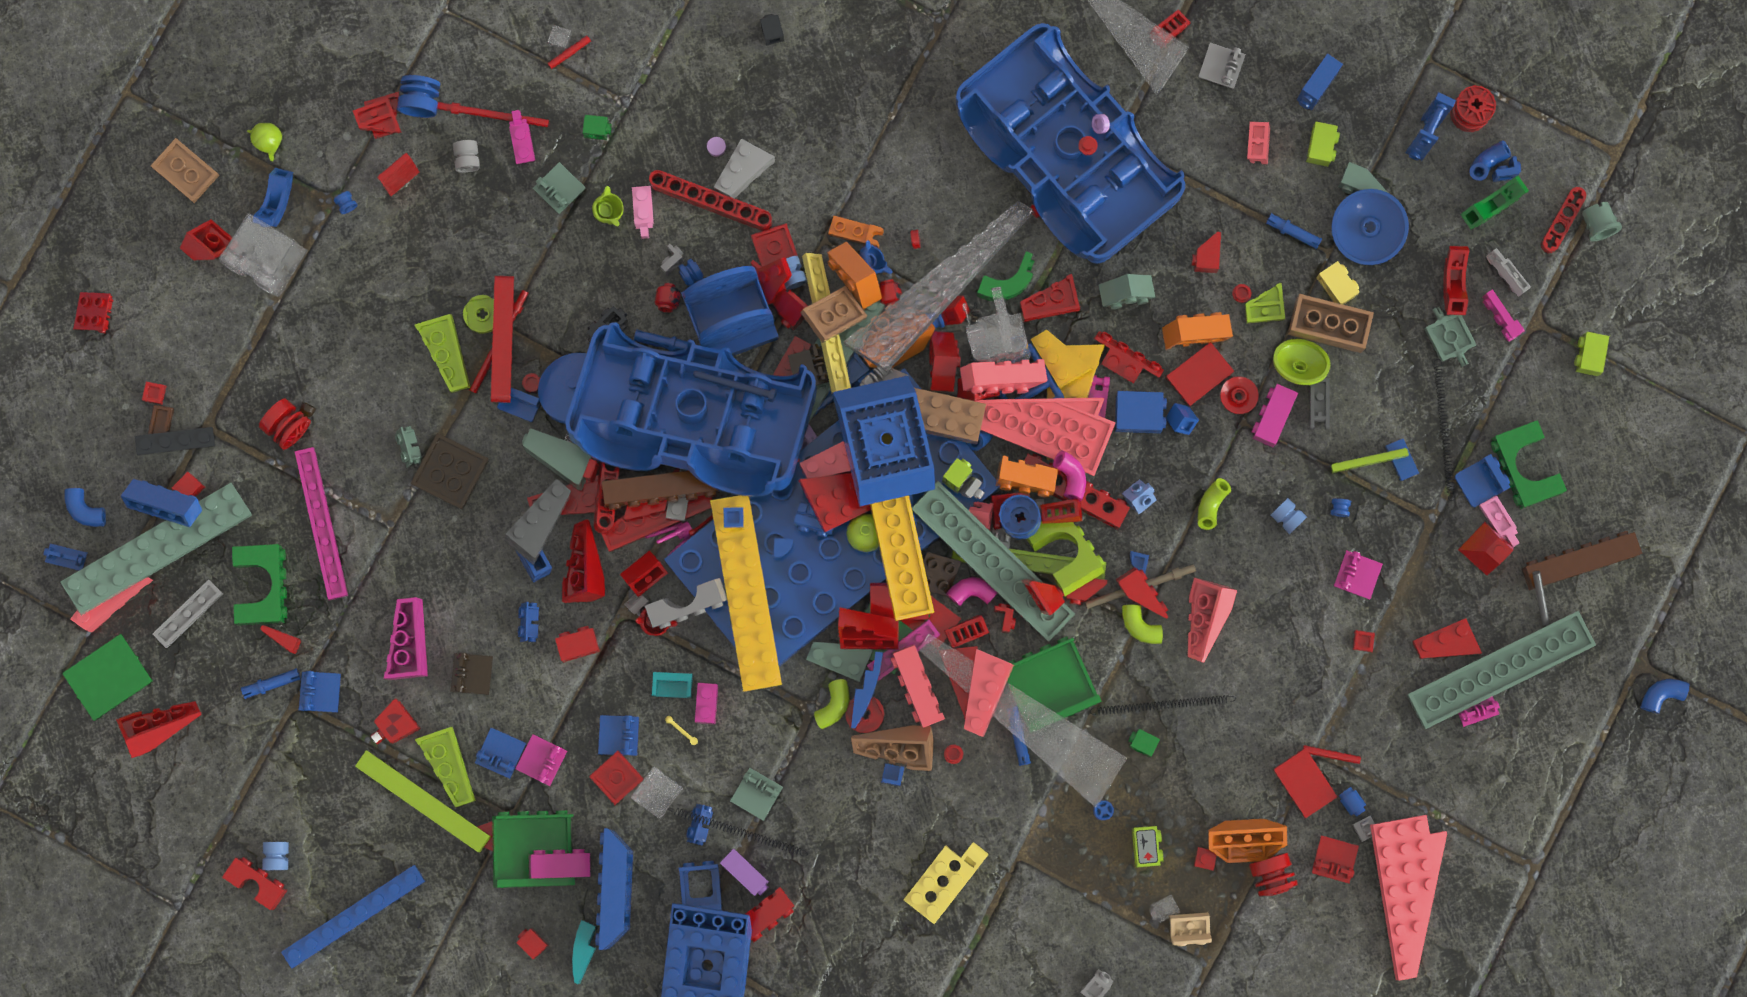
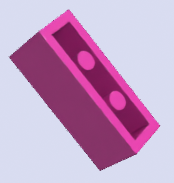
(1274, 415)
(559, 864)

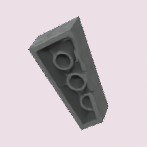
(536, 524)

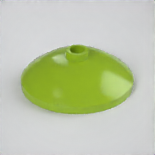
(1301, 362)

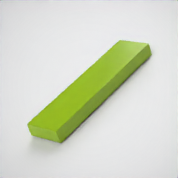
(1369, 460)

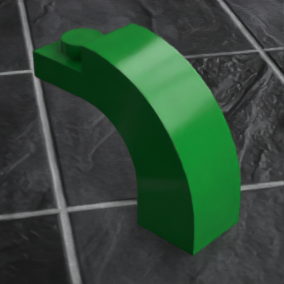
(1495, 203)
(1011, 287)

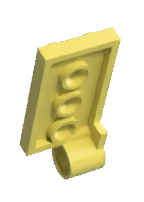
(957, 879)

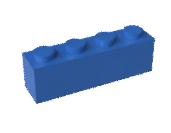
(161, 502)

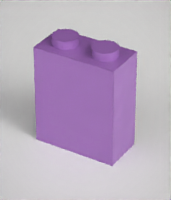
(745, 873)

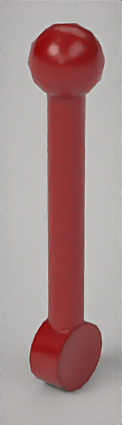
(692, 532)

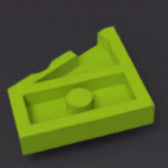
(1266, 307)

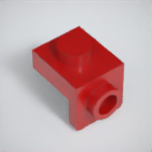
(1008, 622)

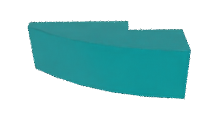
(582, 950)

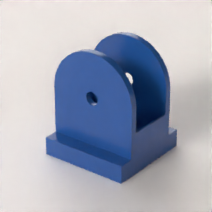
(730, 311)

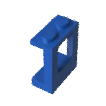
(712, 902)

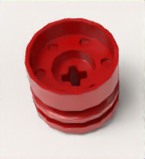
(1467, 116)
(284, 423)
(1273, 875)

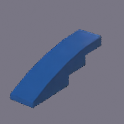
(864, 696)

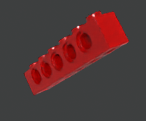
(1102, 497)

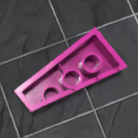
(408, 645)

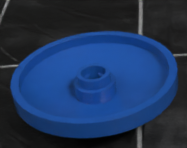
(1370, 226)
(559, 384)

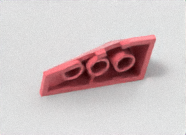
(1209, 610)

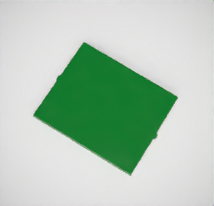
(107, 677)

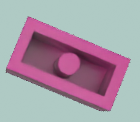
(706, 703)

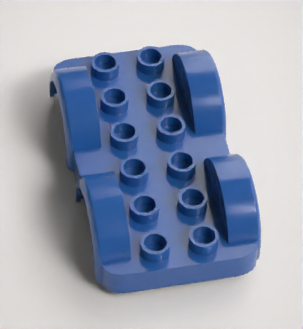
(1028, 119)
(649, 410)

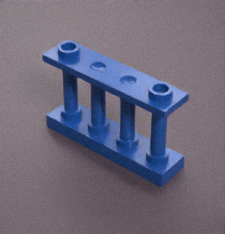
(1432, 119)

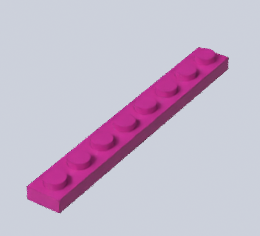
(321, 523)

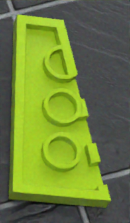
(444, 346)
(446, 759)

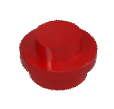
(1087, 145)
(1241, 293)
(953, 754)

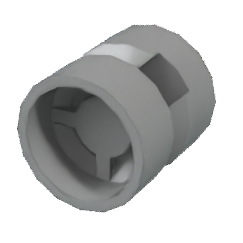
(465, 153)

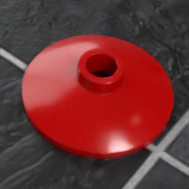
(1241, 386)

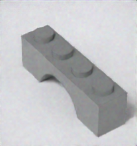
(707, 595)

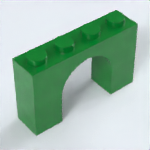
(1524, 490)
(272, 608)

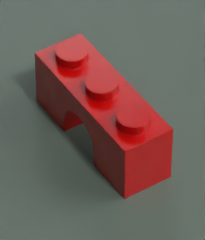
(269, 892)

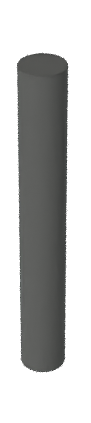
(1541, 598)

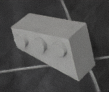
(742, 168)

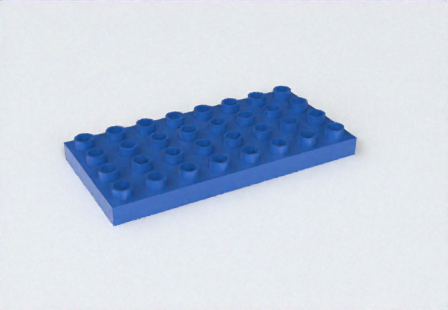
(817, 571)

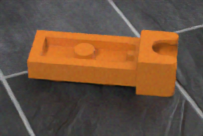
(854, 231)

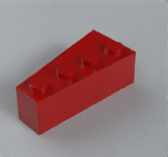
(768, 911)

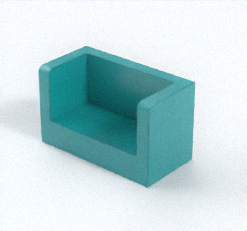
(672, 685)

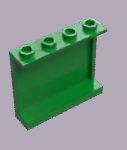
(1055, 678)
(518, 837)

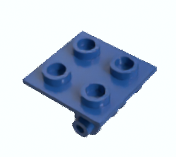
(319, 691)
(618, 734)
(500, 753)

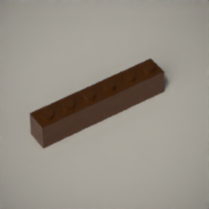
(654, 489)
(1583, 560)

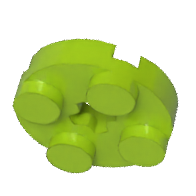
(473, 307)

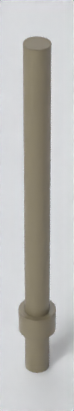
(1175, 574)

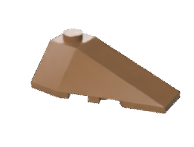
(901, 745)

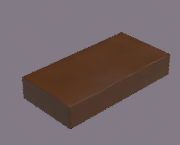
(160, 419)

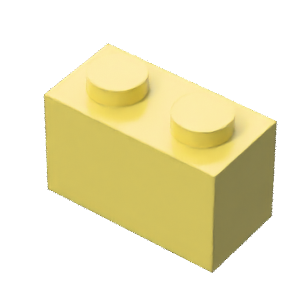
(1338, 284)

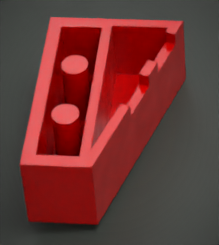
(944, 360)
(867, 630)

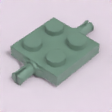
(1450, 337)

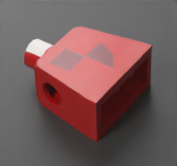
(394, 723)

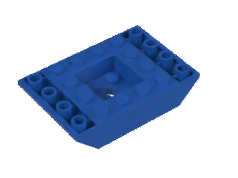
(878, 468)
(615, 889)
(706, 935)

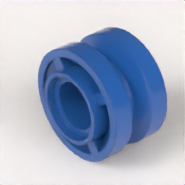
(690, 273)

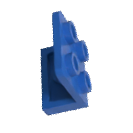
(1482, 481)

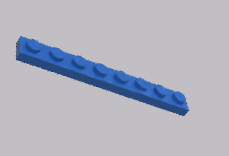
(353, 916)

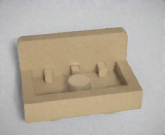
(1190, 929)

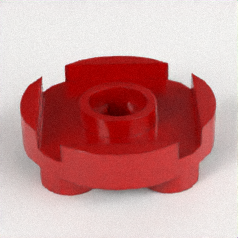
(874, 719)

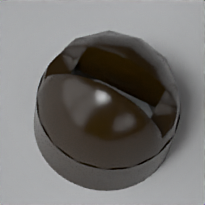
(307, 409)

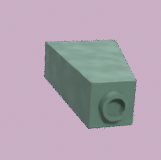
(558, 455)

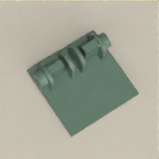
(559, 188)
(756, 794)

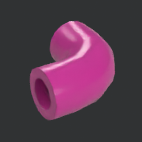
(1075, 475)
(971, 587)

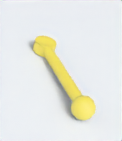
(693, 740)

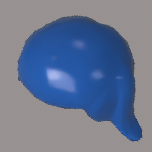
(874, 258)

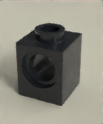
(771, 29)

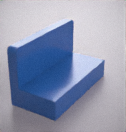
(521, 405)

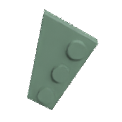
(843, 661)

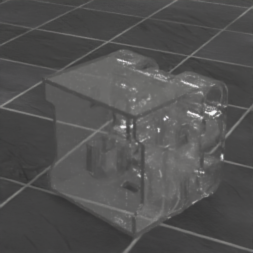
(261, 254)

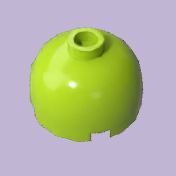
(862, 533)

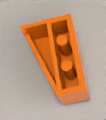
(855, 274)
(1197, 330)
(1026, 477)

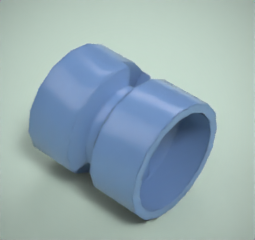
(798, 277)
(1286, 514)
(275, 855)

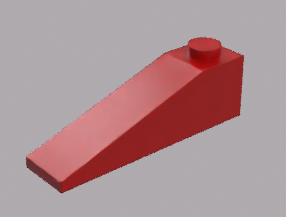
(787, 306)
(585, 574)
(149, 730)

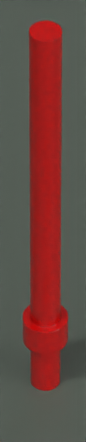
(456, 108)
(517, 308)

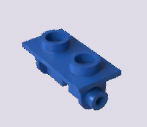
(65, 557)
(526, 630)
(696, 832)

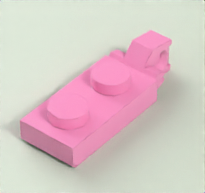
(643, 209)
(1500, 520)

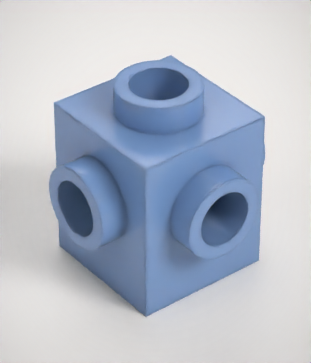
(1139, 496)

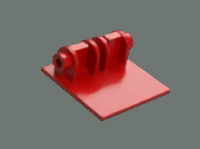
(93, 311)
(1335, 859)

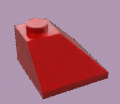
(205, 241)
(1486, 548)
(1045, 595)

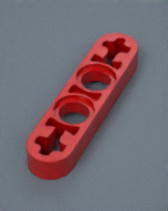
(1564, 220)

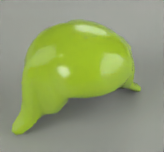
(266, 138)
(608, 208)

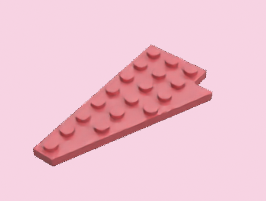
(1051, 426)
(1408, 874)

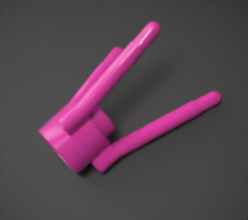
(681, 531)

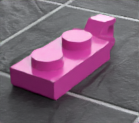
(521, 139)

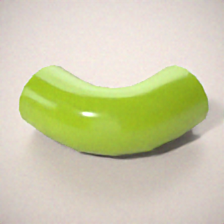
(1210, 503)
(1138, 628)
(836, 707)

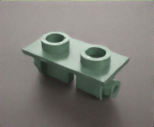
(405, 439)

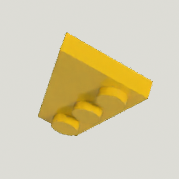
(1059, 359)

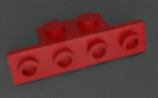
(1124, 360)

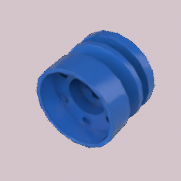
(418, 96)
(1014, 507)

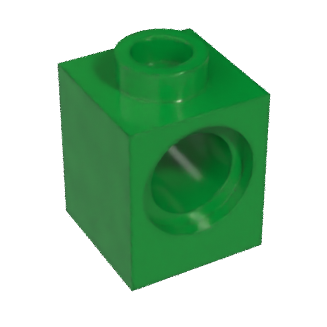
(596, 127)
(1143, 742)

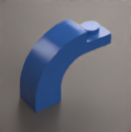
(276, 197)

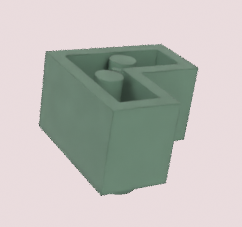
(1127, 290)

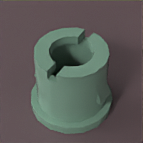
(1601, 221)

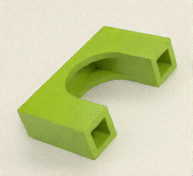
(1086, 564)

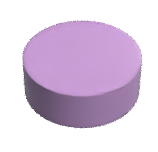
(1100, 123)
(716, 146)

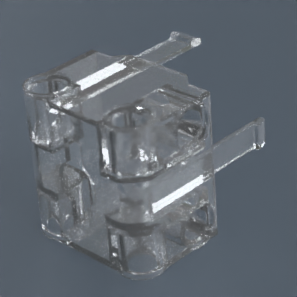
(998, 336)

